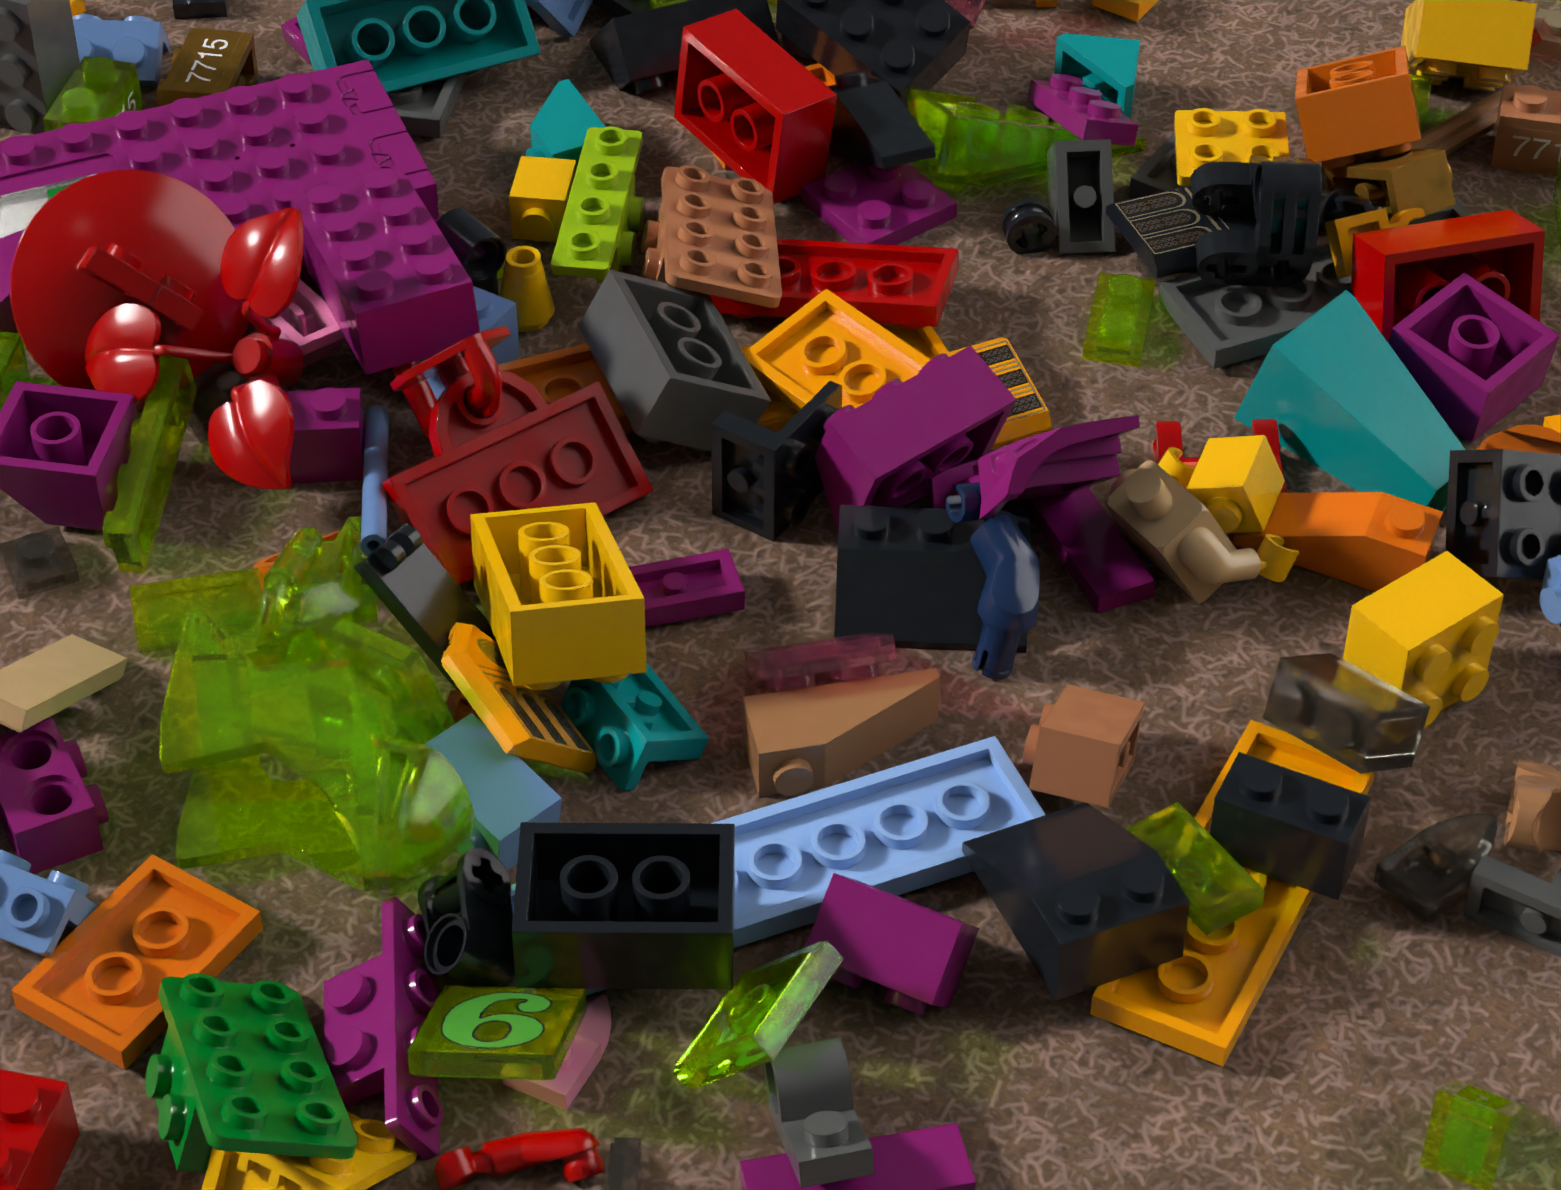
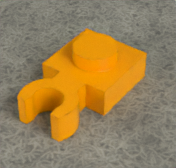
(1341, 233)

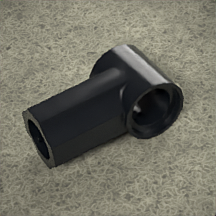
(475, 246)

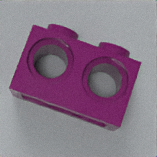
(43, 798)

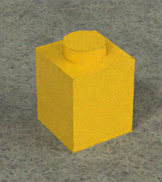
(540, 197)
(1238, 482)

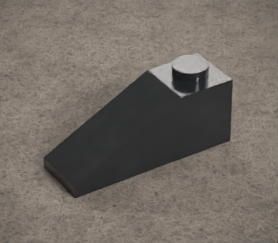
(875, 124)

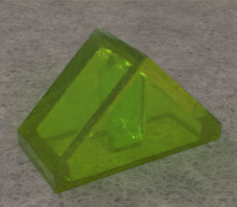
(1470, 1133)

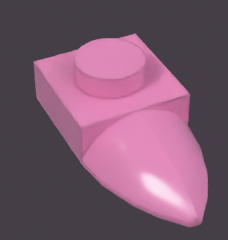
(579, 1061)

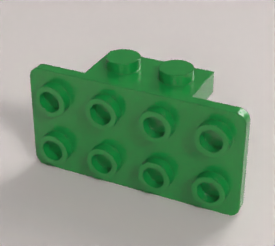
(243, 1075)

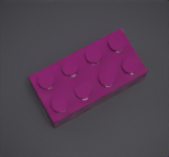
(385, 270)

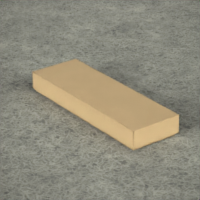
(55, 680)

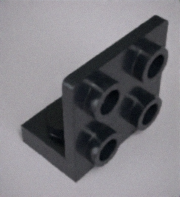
(769, 476)
(1504, 511)

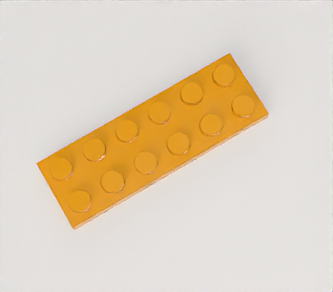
(1213, 989)

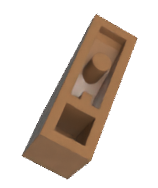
(825, 731)

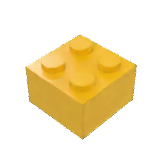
(1428, 633)

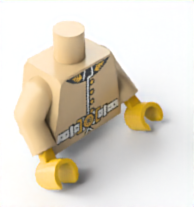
(1182, 533)

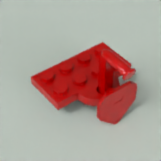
(503, 449)

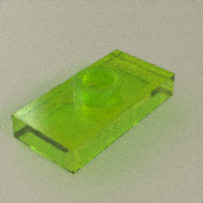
(1204, 870)

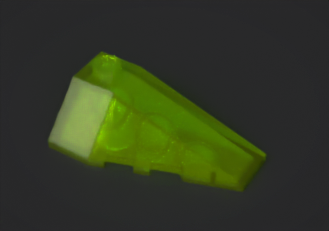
(987, 146)

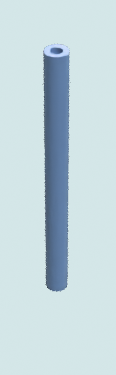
(374, 474)

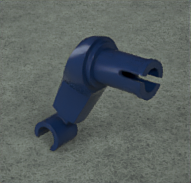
(1011, 586)

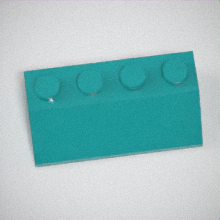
(417, 39)

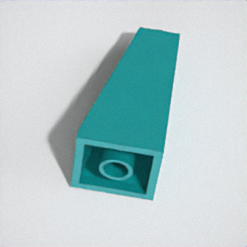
(1353, 407)

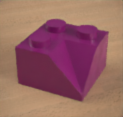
(1473, 354)
(64, 451)

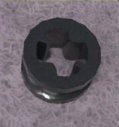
(1026, 212)

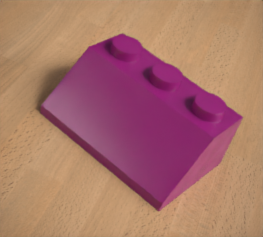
(912, 432)

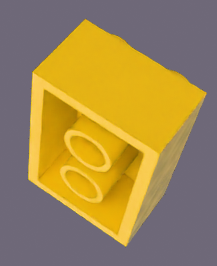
(1469, 40)

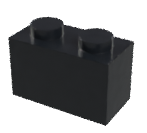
(1290, 825)

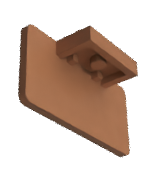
(714, 237)

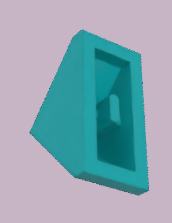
(1102, 64)

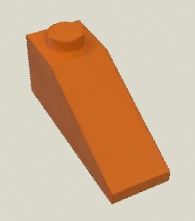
(1352, 534)

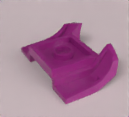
(1039, 465)

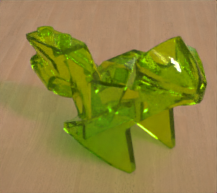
(370, 804)

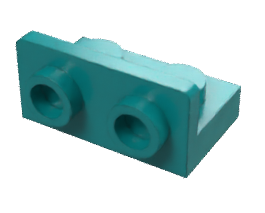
(632, 724)

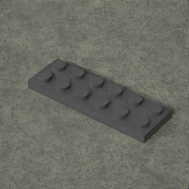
(1245, 321)

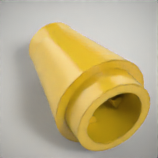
(527, 285)

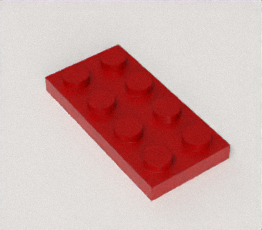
(879, 280)

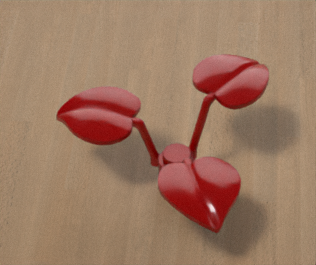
(256, 430)

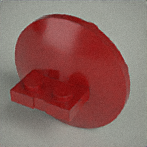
(118, 244)

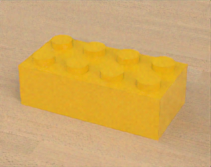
(558, 595)

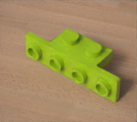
(601, 207)

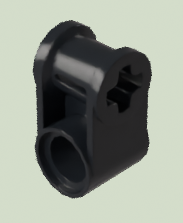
(469, 922)

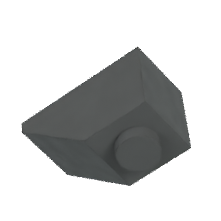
(1078, 195)

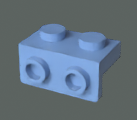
(131, 41)
(38, 908)

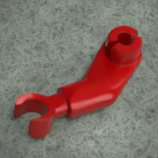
(517, 1152)

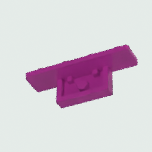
(372, 1023)

